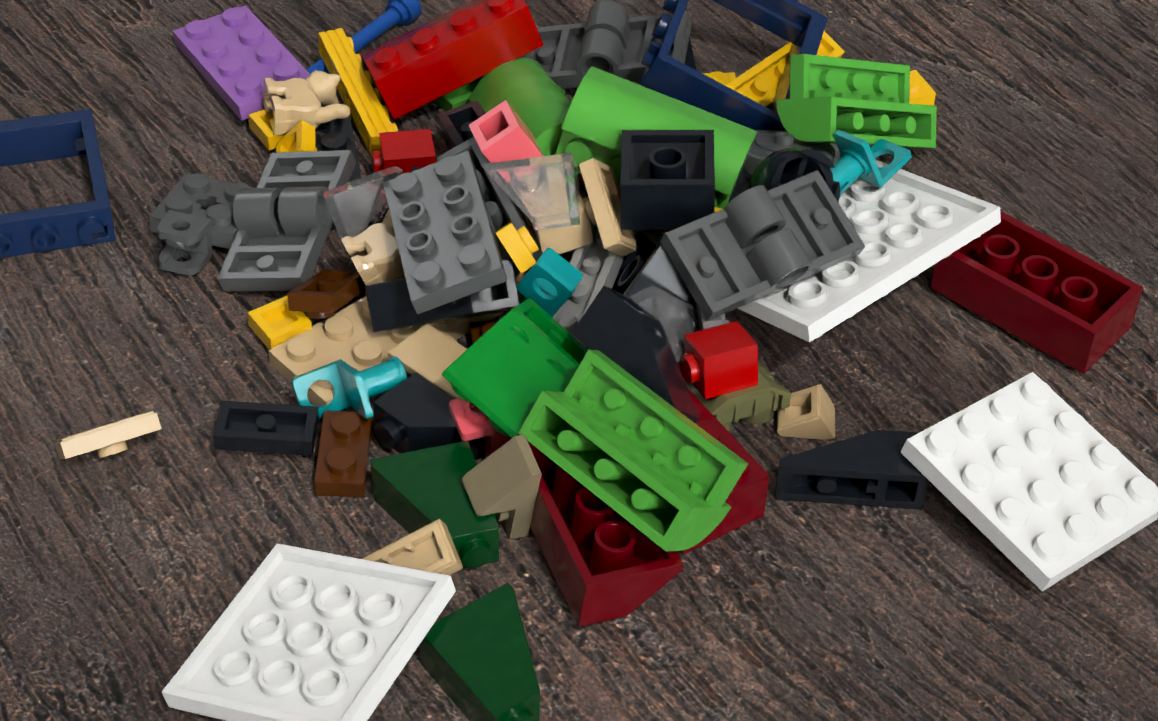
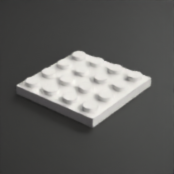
(1035, 479)
(310, 639)

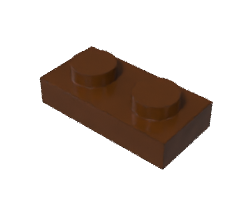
(326, 292)
(343, 454)

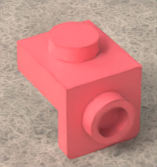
(475, 424)

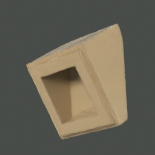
(808, 416)

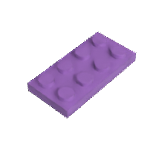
(236, 55)

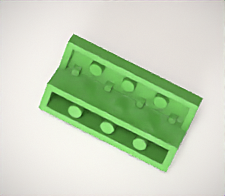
(531, 95)
(857, 99)
(613, 104)
(636, 453)

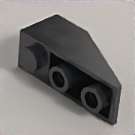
(392, 308)
(636, 344)

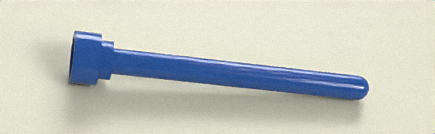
(396, 13)

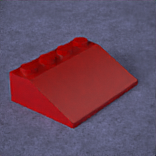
(450, 52)

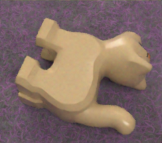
(302, 100)
(376, 253)

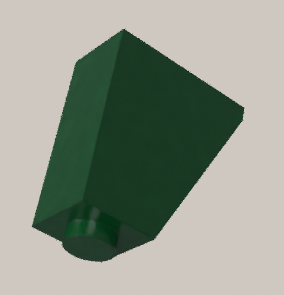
(429, 487)
(484, 659)

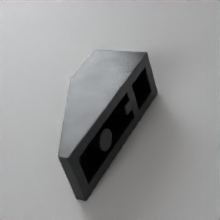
(854, 472)

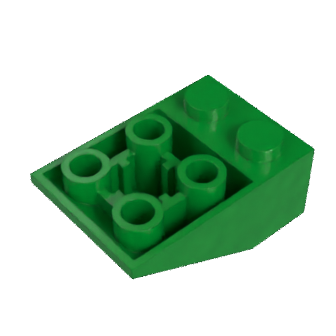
(514, 364)

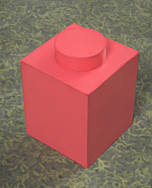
(504, 135)

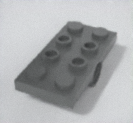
(606, 41)
(283, 221)
(444, 232)
(761, 243)

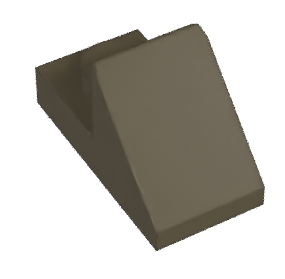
(506, 486)

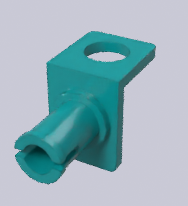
(859, 161)
(549, 282)
(349, 385)

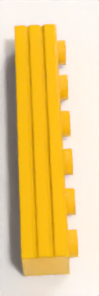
(355, 87)

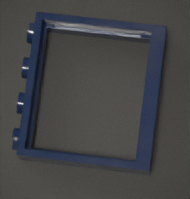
(672, 78)
(64, 225)

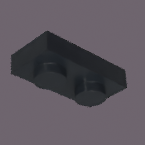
(266, 428)

